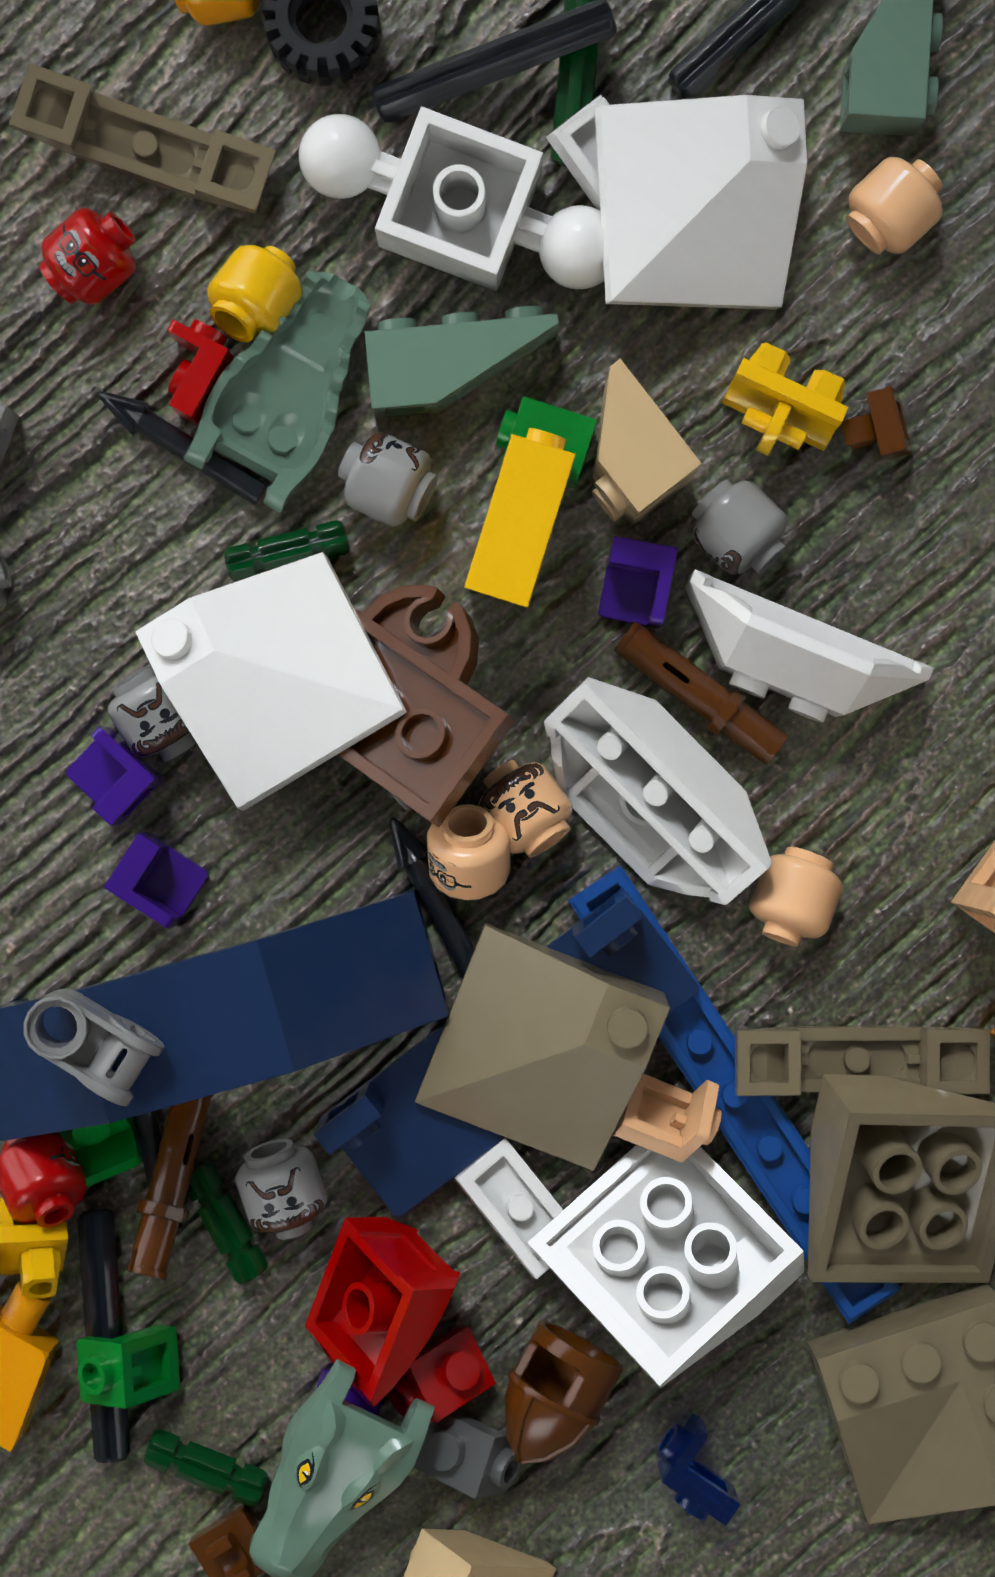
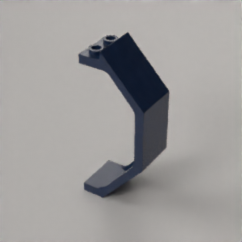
(236, 1016)

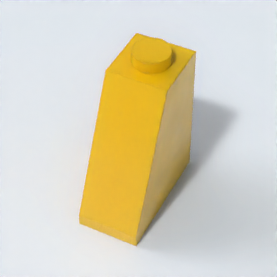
(521, 517)

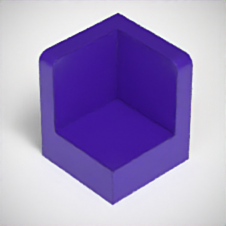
(637, 582)
(113, 776)
(157, 880)

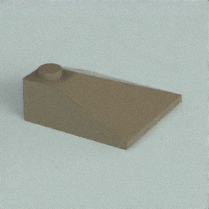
(542, 1047)
(900, 1183)

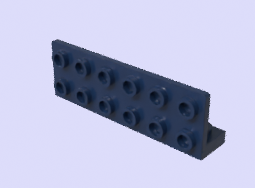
(415, 1149)

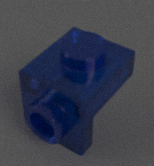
(697, 1487)

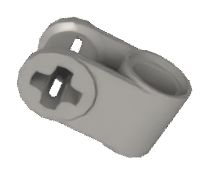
(95, 1046)

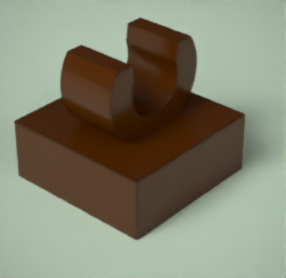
(883, 425)
(225, 1545)

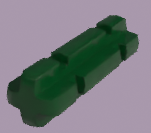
(278, 550)
(226, 1224)
(205, 1468)

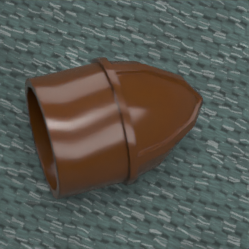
(556, 1393)

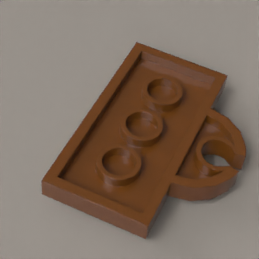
(448, 727)

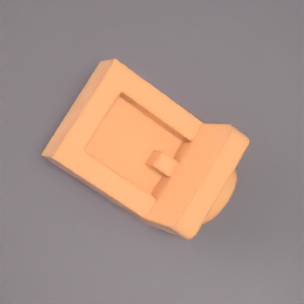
(670, 1118)

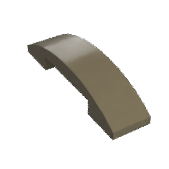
(141, 143)
(795, 1058)

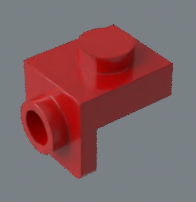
(444, 1375)

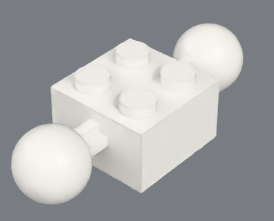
(455, 198)

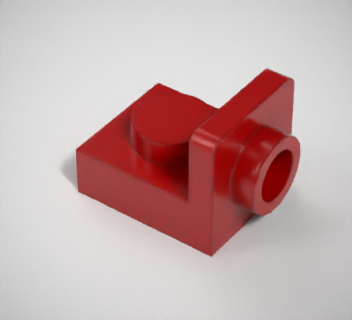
(195, 379)

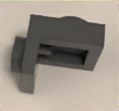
(468, 1456)

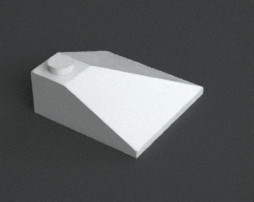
(700, 199)
(271, 675)
(669, 1257)

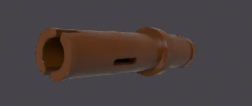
(702, 694)
(168, 1189)

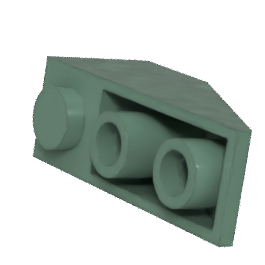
(888, 71)
(436, 365)

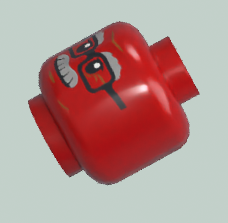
(88, 256)
(41, 1179)

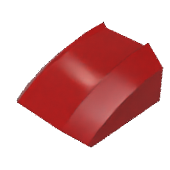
(379, 1301)

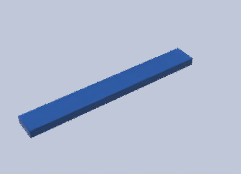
(751, 1124)

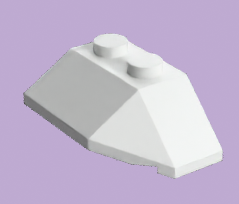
(795, 654)
(655, 793)

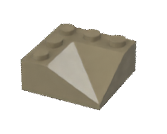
(916, 1405)

